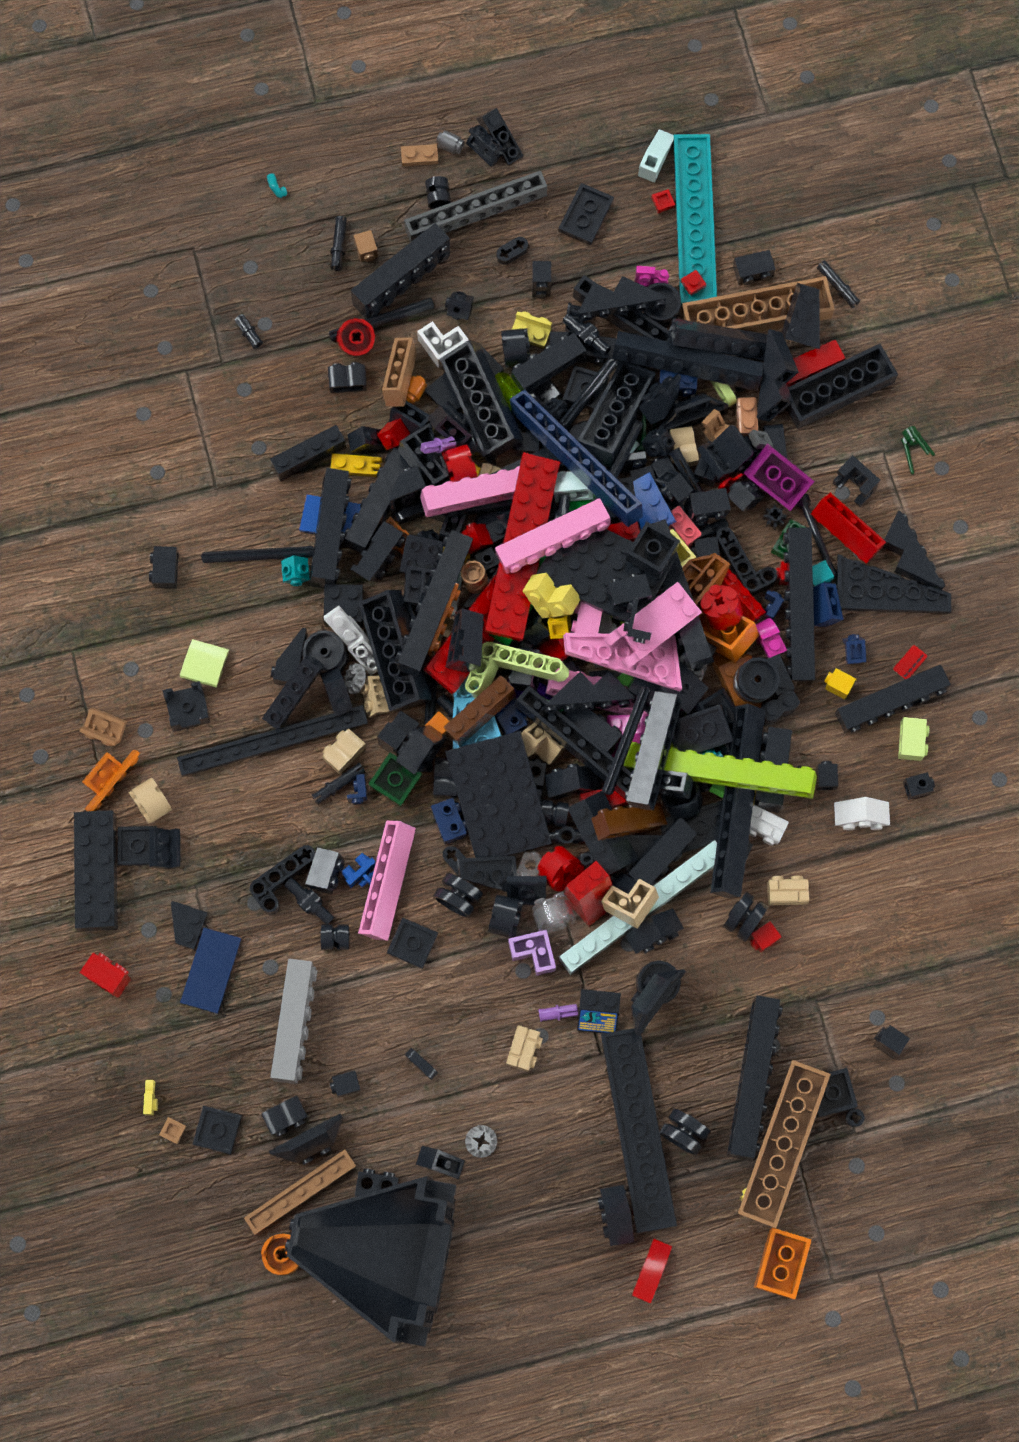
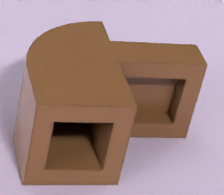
(714, 425)

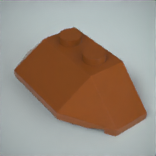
(703, 573)
(725, 671)

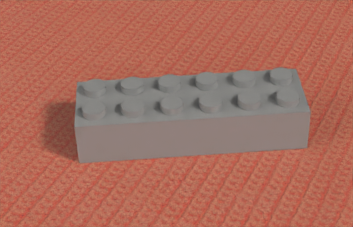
(292, 1021)

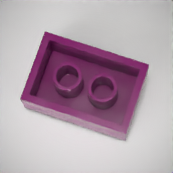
(779, 477)

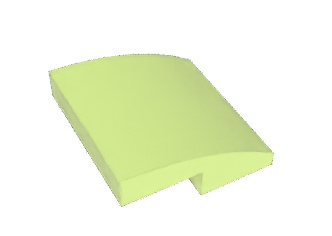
(204, 663)

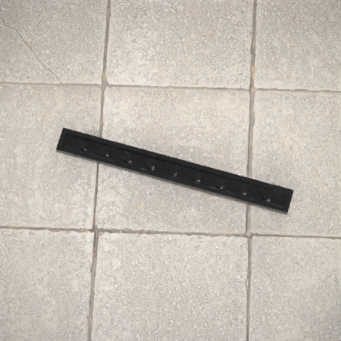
(271, 741)

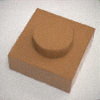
(172, 1130)

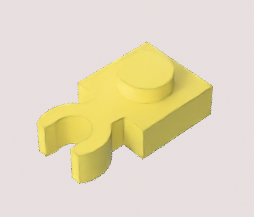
(150, 1102)

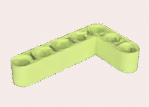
(513, 662)

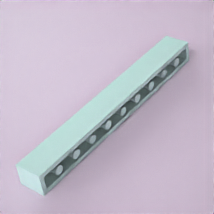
(616, 928)

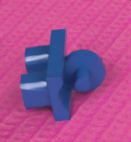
(354, 877)

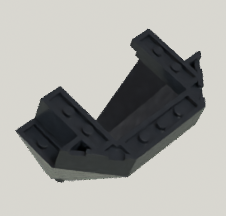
(382, 1253)

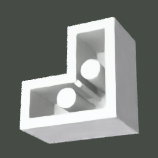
(438, 344)
(862, 813)

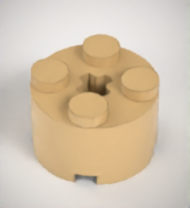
(150, 800)

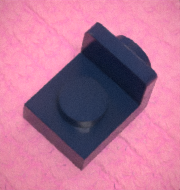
(773, 609)
(855, 649)
(360, 787)

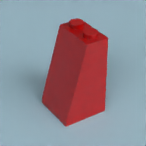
(588, 891)

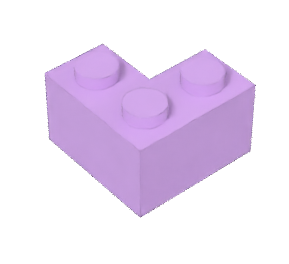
(535, 946)

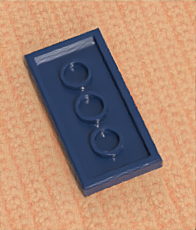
(210, 970)

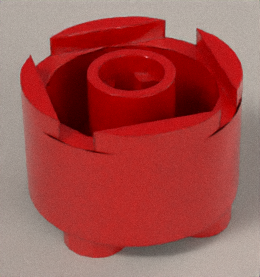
(345, 337)
(459, 463)
(721, 607)
(559, 868)

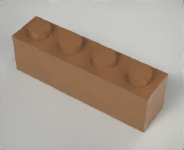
(399, 372)

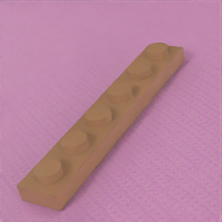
(299, 1192)

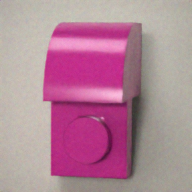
(770, 638)

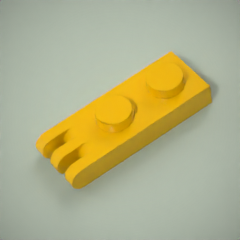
(356, 464)

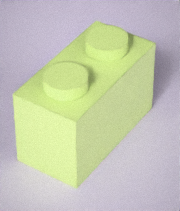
(912, 739)

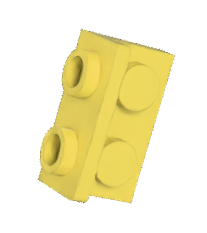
(537, 328)

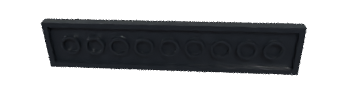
(638, 1131)

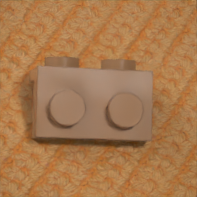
(103, 727)

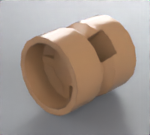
(474, 577)

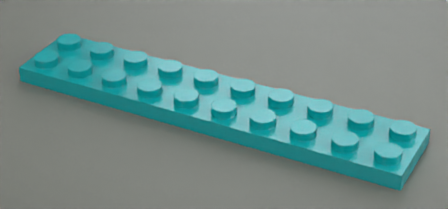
(695, 212)

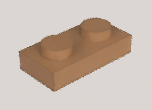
(419, 155)

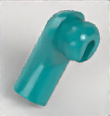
(273, 184)

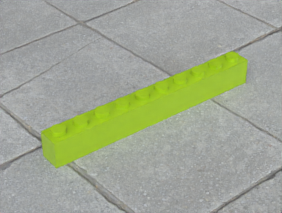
(737, 773)

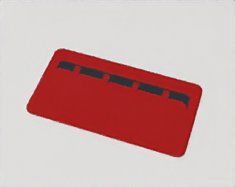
(910, 662)

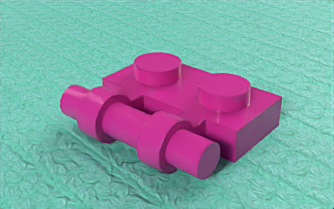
(648, 275)

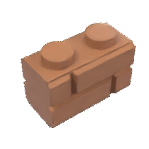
(746, 415)

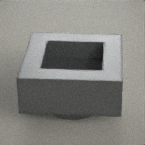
(759, 439)

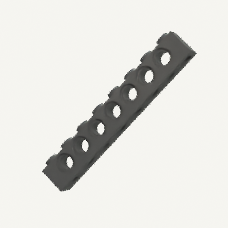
(479, 205)

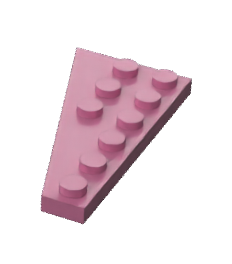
(658, 666)

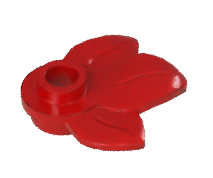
(729, 482)

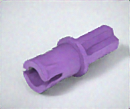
(438, 445)
(558, 1012)

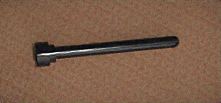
(804, 504)

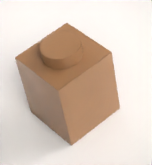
(366, 246)

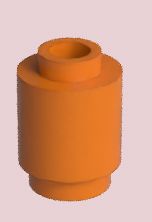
(416, 389)

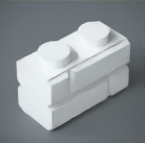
(767, 826)

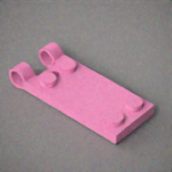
(661, 618)

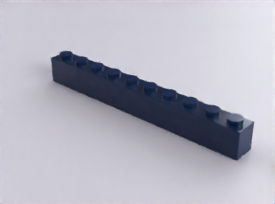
(576, 458)

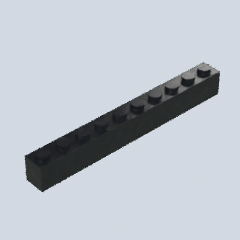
(737, 806)

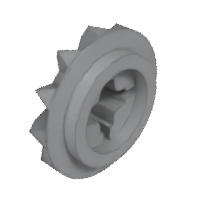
(355, 683)
(472, 1145)

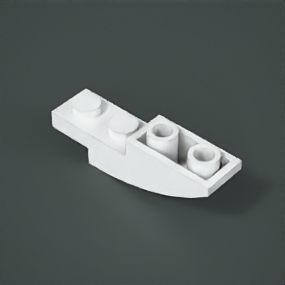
(353, 637)

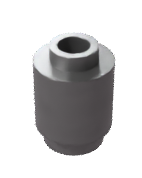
(450, 142)

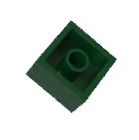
(394, 780)

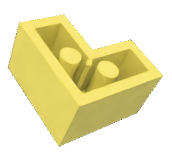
(548, 599)

